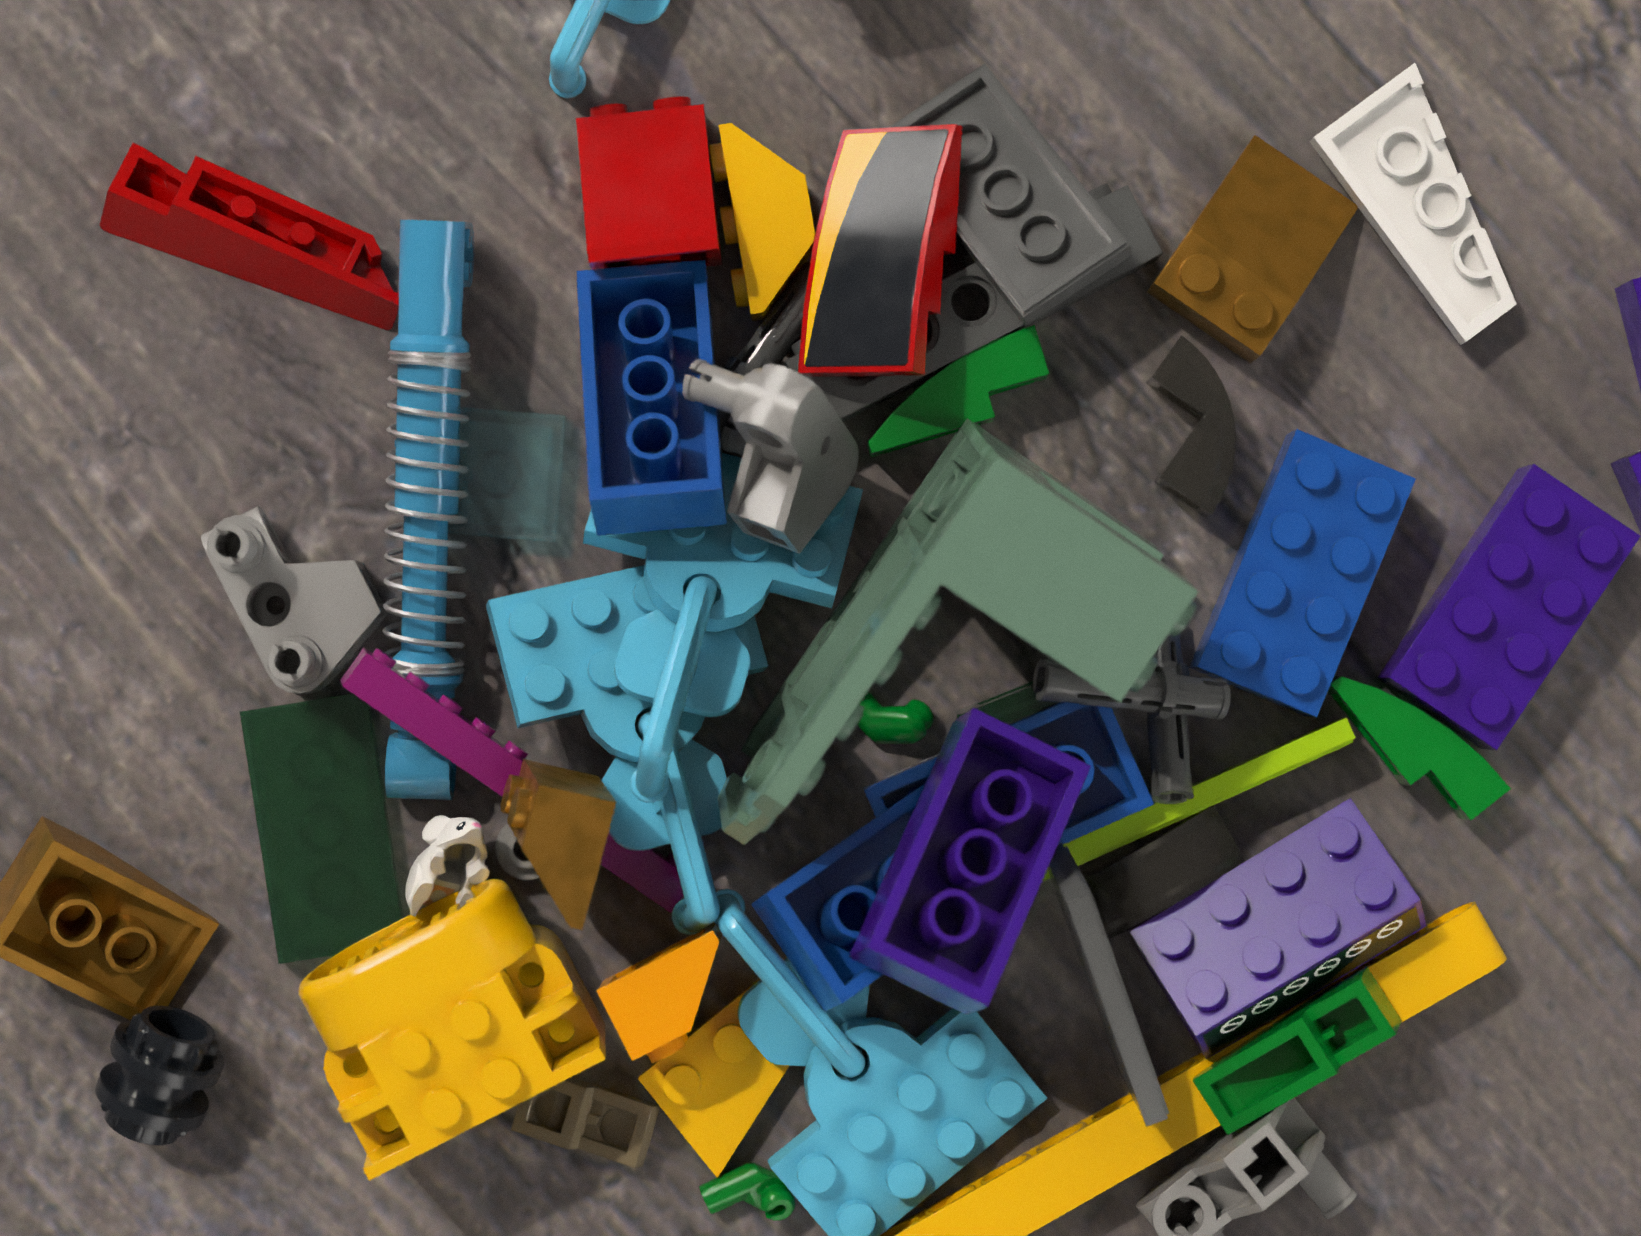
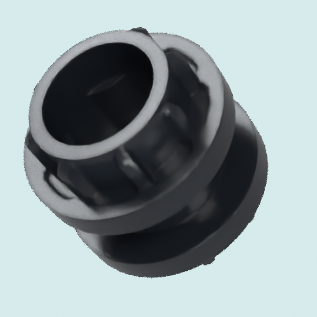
(159, 1075)

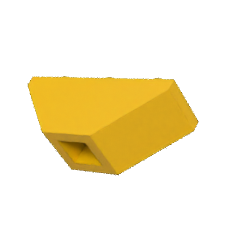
(766, 218)

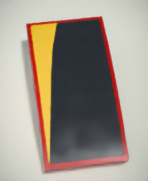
(881, 251)

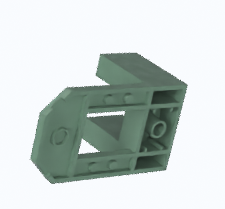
(1007, 545)

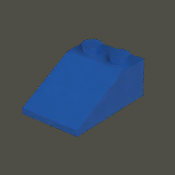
(827, 901)

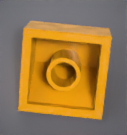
(660, 995)

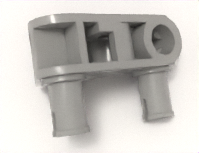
(791, 445)
(326, 610)
(1225, 1192)

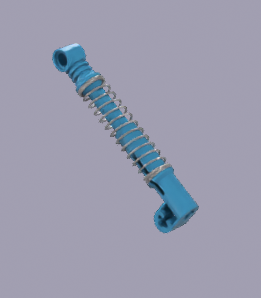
(430, 357)

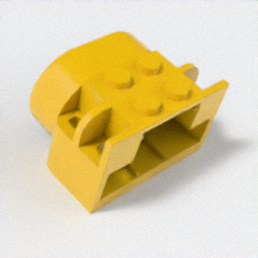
(448, 1022)

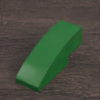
(963, 392)
(1419, 745)
(1298, 1051)

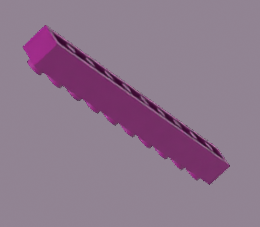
(487, 759)

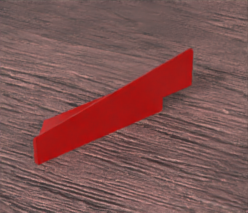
(249, 234)

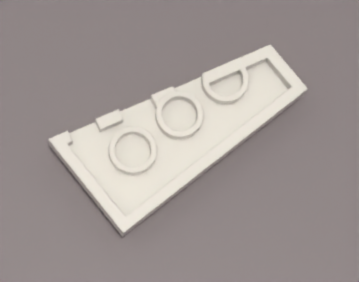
(1405, 184)

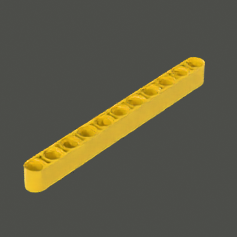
(1115, 1138)

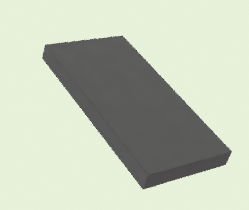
(1019, 202)
(1107, 986)

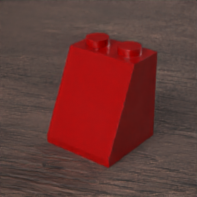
(647, 185)

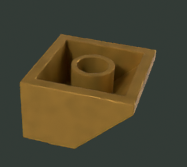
(562, 829)

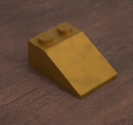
(1253, 250)
(97, 923)

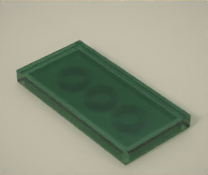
(321, 824)

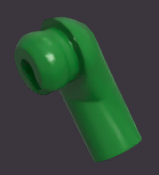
(895, 723)
(752, 1185)

